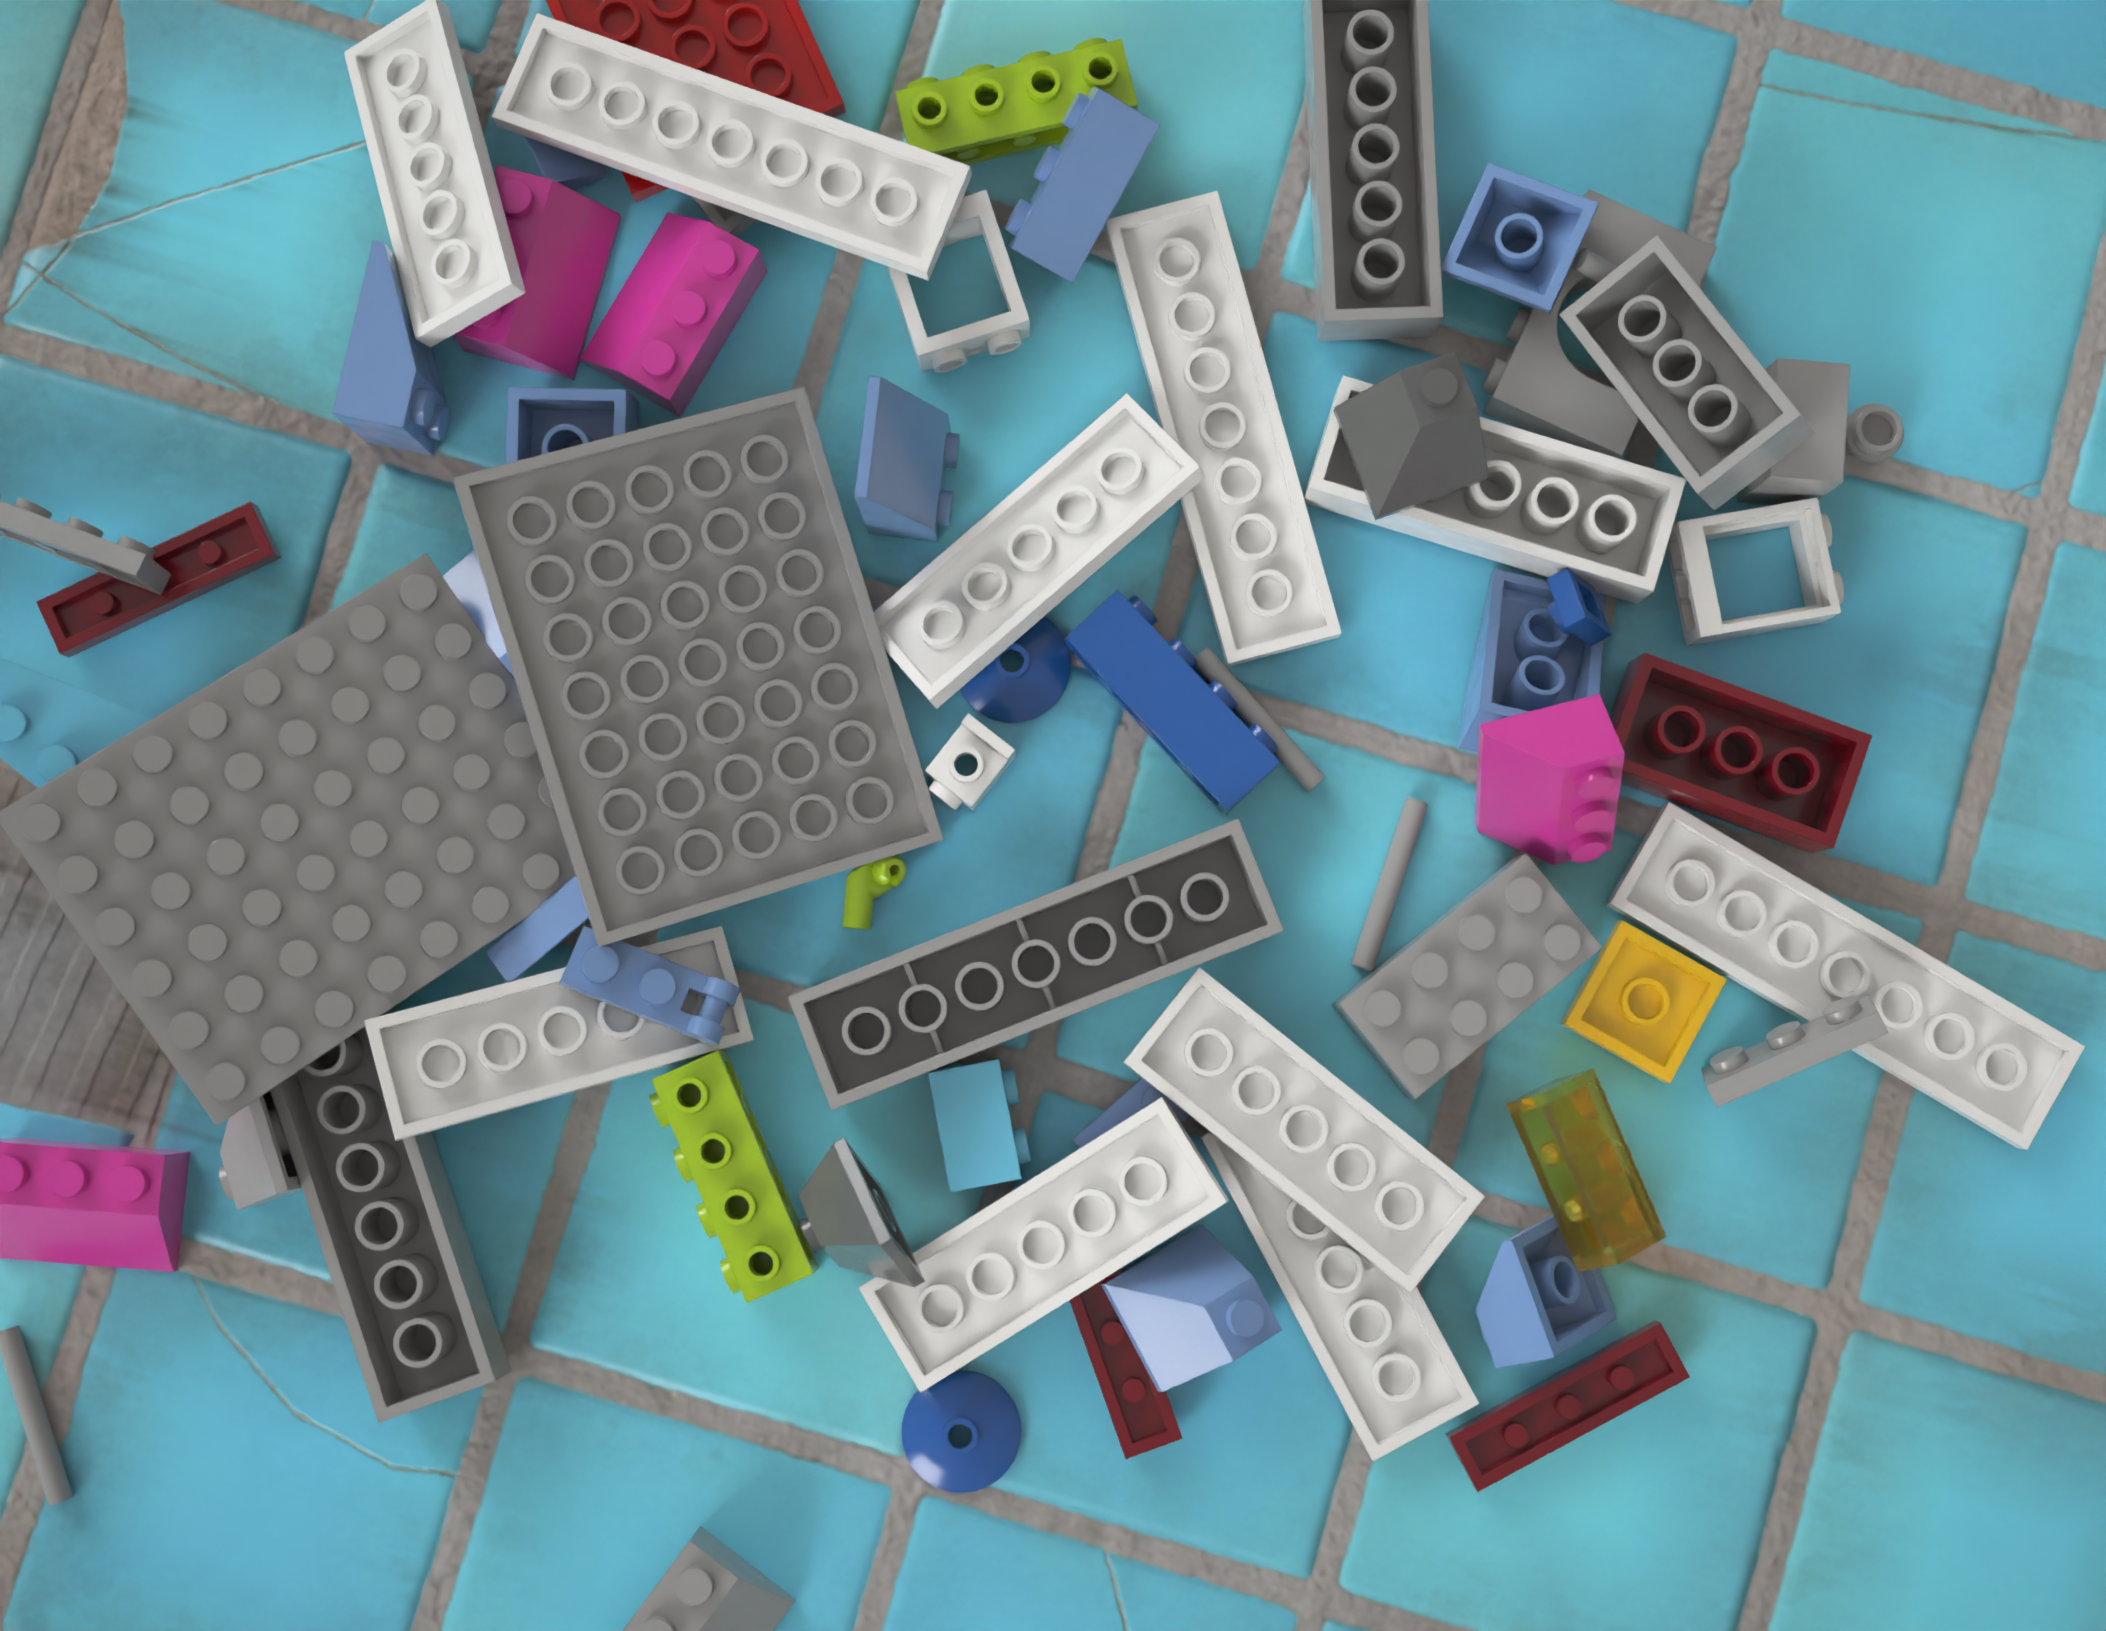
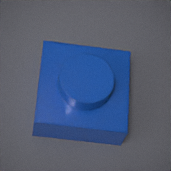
(1577, 607)

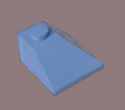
(1519, 238)
(1538, 1299)
(1190, 1308)

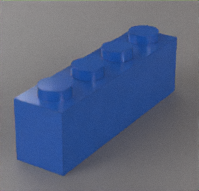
(1172, 702)

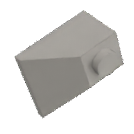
(257, 1157)

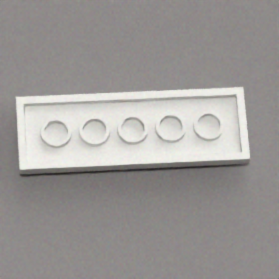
(433, 173)
(1034, 549)
(533, 1042)
(1304, 1129)
(1046, 1243)
(1361, 1324)

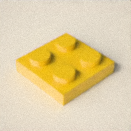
(1643, 1001)

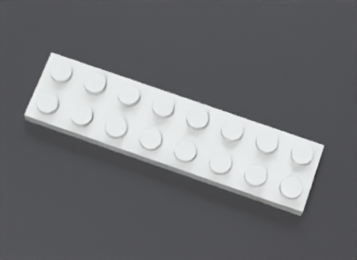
(733, 146)
(1223, 412)
(1813, 950)

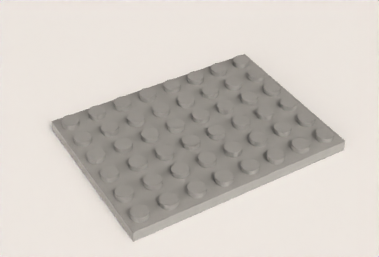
(698, 663)
(304, 837)

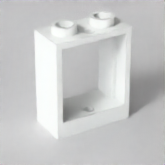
(996, 334)
(1695, 583)

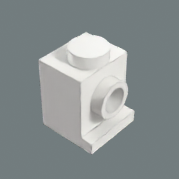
(986, 747)

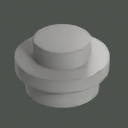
(1874, 432)

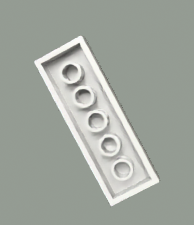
(1537, 511)

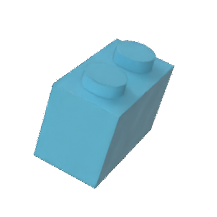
(978, 1125)

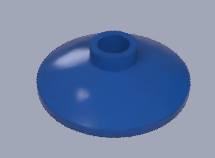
(1031, 689)
(966, 1400)

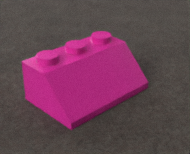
(563, 259)
(676, 311)
(1551, 781)
(91, 1204)

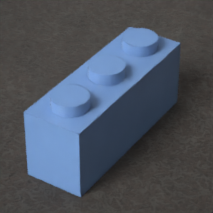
(1080, 182)

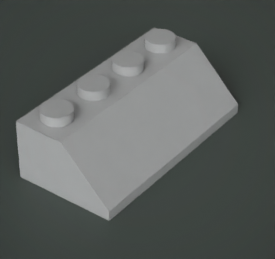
(711, 1591)

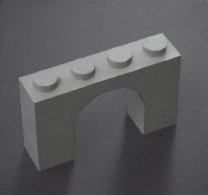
(1539, 384)

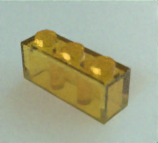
(1586, 1171)

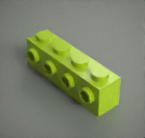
(1010, 106)
(734, 1176)

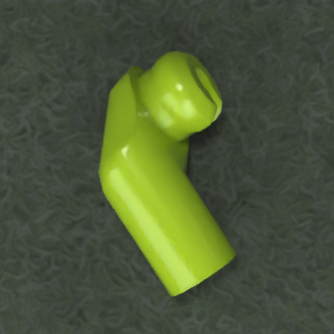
(865, 885)

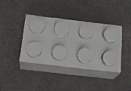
(1686, 374)
(1467, 976)

